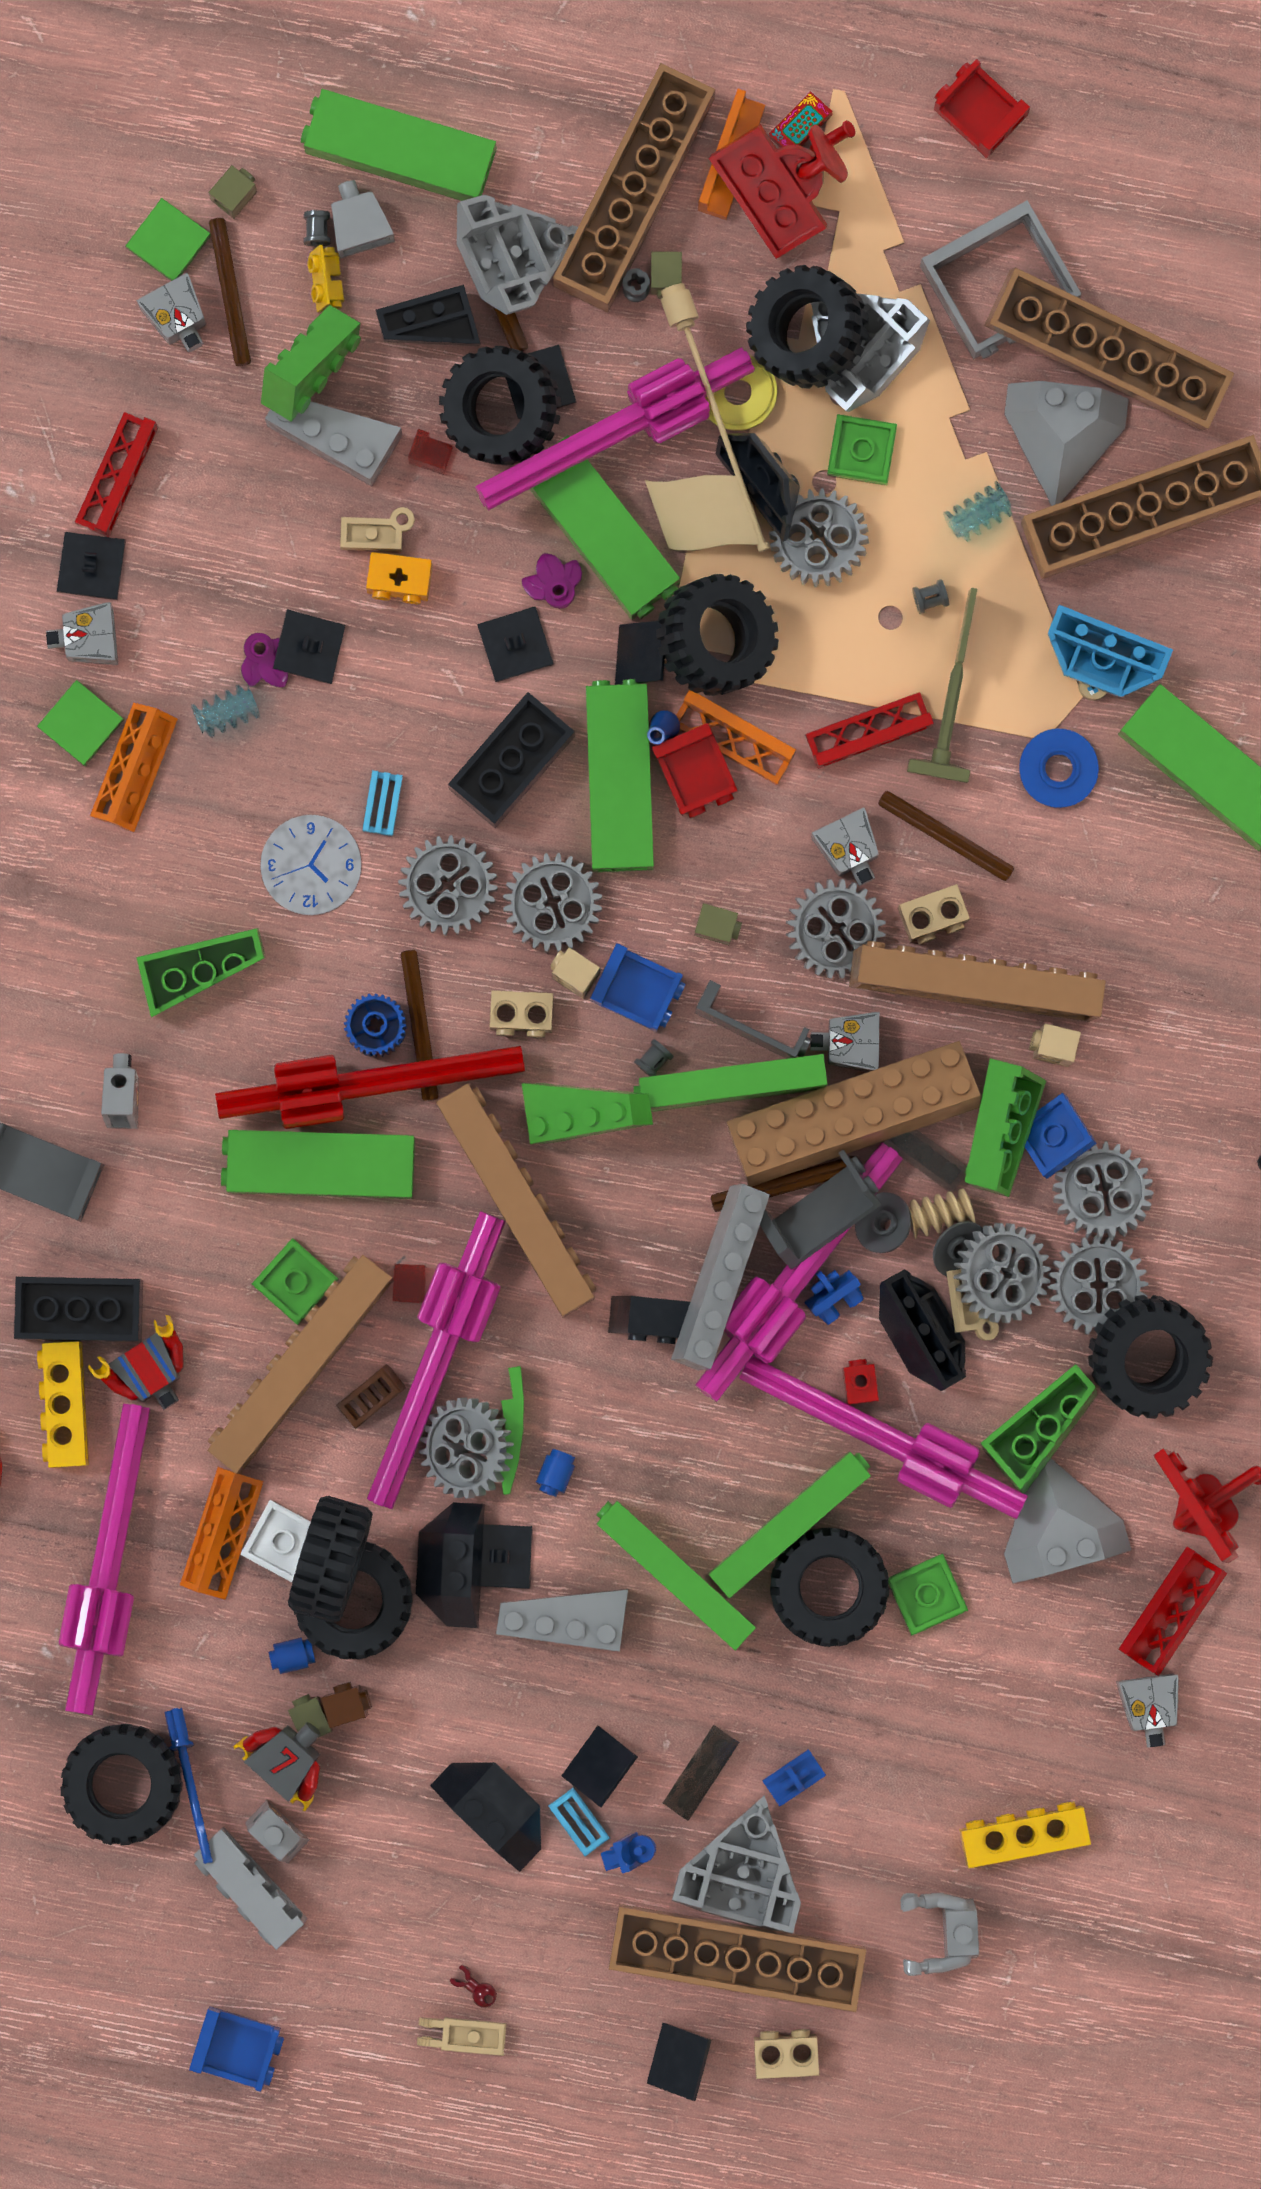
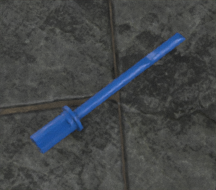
(180, 1742)

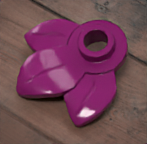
(551, 577)
(260, 665)

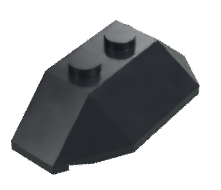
(765, 479)
(922, 1330)
(452, 1564)
(493, 1809)

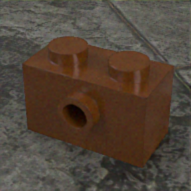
(346, 1704)

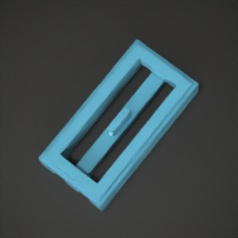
(386, 777)
(564, 1800)

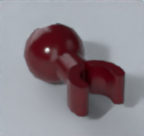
(478, 1990)

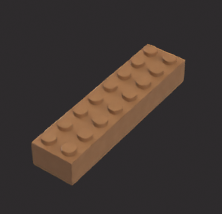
(634, 187)
(1109, 349)
(1144, 507)
(977, 983)
(854, 1113)
(515, 1199)
(300, 1364)
(737, 1957)

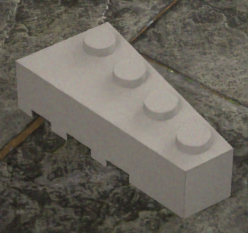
(342, 438)
(576, 1619)
(251, 1889)

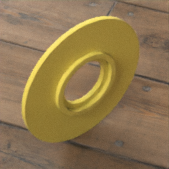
(755, 409)

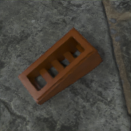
(393, 1382)

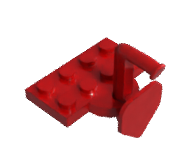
(772, 187)
(1205, 1504)

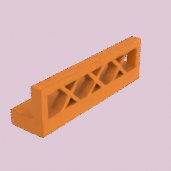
(743, 116)
(743, 729)
(138, 767)
(216, 1531)

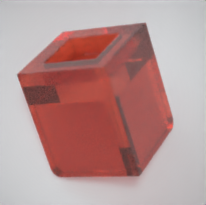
(429, 453)
(409, 1283)

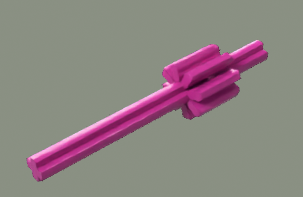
(662, 406)
(456, 1307)
(766, 1315)
(933, 1462)
(97, 1614)

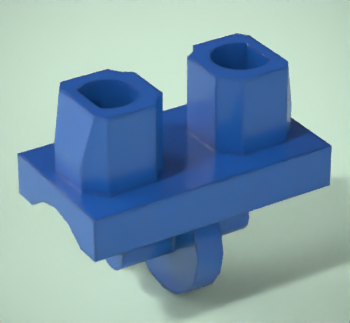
(831, 1290)
(794, 1777)
(629, 1852)

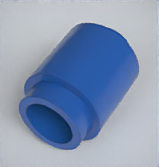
(555, 1473)
(292, 1655)

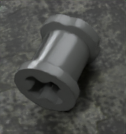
(316, 228)
(629, 291)
(920, 594)
(653, 1058)

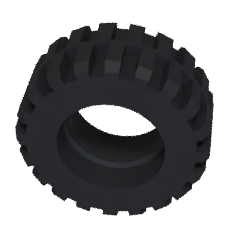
(780, 303)
(462, 396)
(751, 626)
(1177, 1383)
(330, 1559)
(871, 1596)
(387, 1626)
(78, 1784)

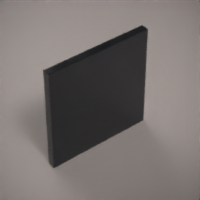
(554, 361)
(91, 565)
(515, 644)
(308, 646)
(639, 653)
(506, 1556)
(599, 1766)
(679, 2061)

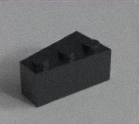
(431, 319)
(647, 1317)

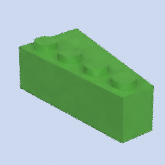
(309, 363)
(189, 969)
(573, 1112)
(1003, 1126)
(1037, 1430)

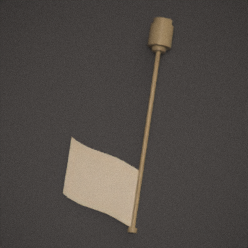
(704, 508)

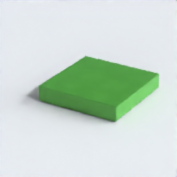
(168, 240)
(862, 449)
(80, 723)
(294, 1281)
(927, 1594)

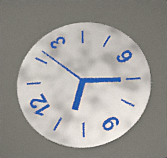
(310, 864)

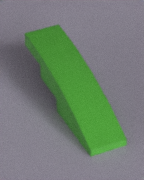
(514, 1414)

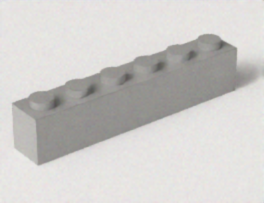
(720, 1277)

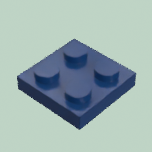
(1057, 1136)

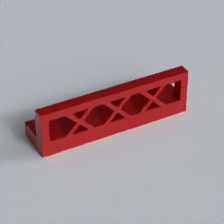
(125, 478)
(873, 740)
(1167, 1608)

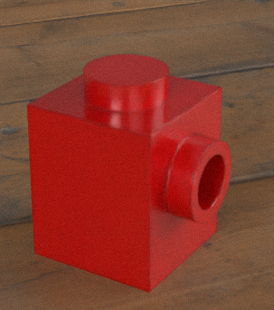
(860, 1382)

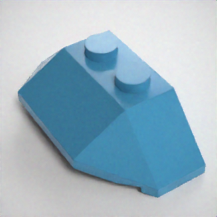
(1105, 654)

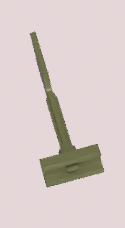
(939, 764)

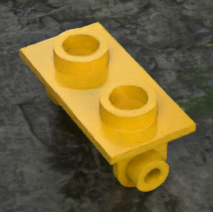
(322, 265)

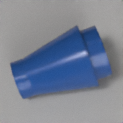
(663, 727)

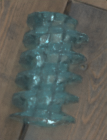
(978, 513)
(226, 710)

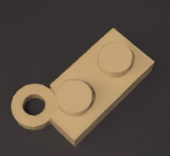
(375, 533)
(963, 1318)

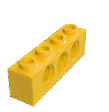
(76, 1451)
(1073, 1835)

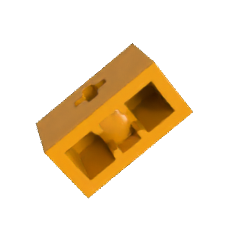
(387, 566)

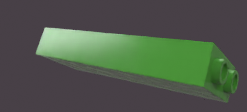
(398, 146)
(608, 538)
(1199, 761)
(619, 776)
(734, 1083)
(319, 1164)
(790, 1523)
(674, 1574)

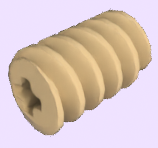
(940, 1212)

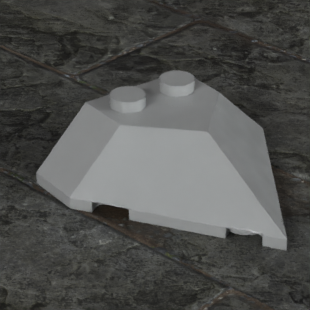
(509, 251)
(893, 340)
(1063, 429)
(1061, 1528)
(743, 1875)

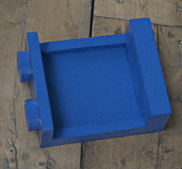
(637, 988)
(236, 2048)

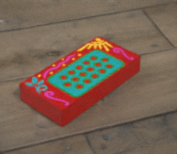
(795, 126)

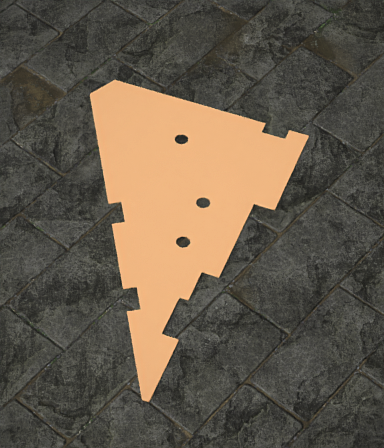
(833, 632)

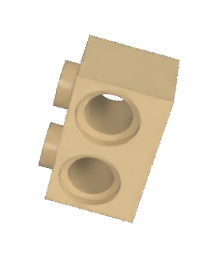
(930, 906)
(574, 972)
(521, 1003)
(1055, 1045)
(786, 2064)

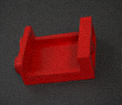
(979, 108)
(695, 770)

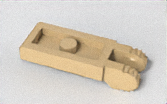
(465, 2035)

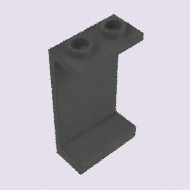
(705, 1010)
(46, 1173)
(822, 1213)

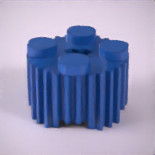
(358, 1021)

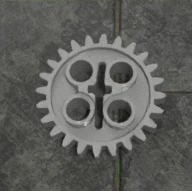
(841, 520)
(429, 865)
(578, 892)
(814, 946)
(1129, 1187)
(1024, 1285)
(1069, 1286)
(475, 1422)

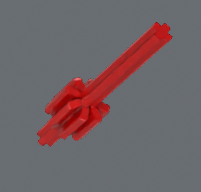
(313, 1091)

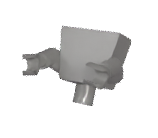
(959, 1932)

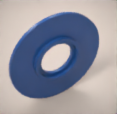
(1084, 768)

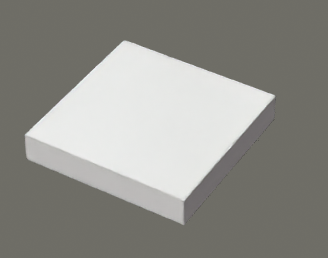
(277, 1540)

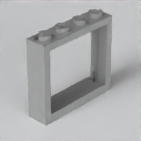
(1020, 214)

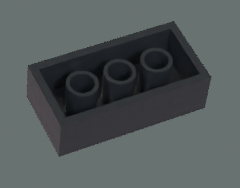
(511, 760)
(78, 1309)

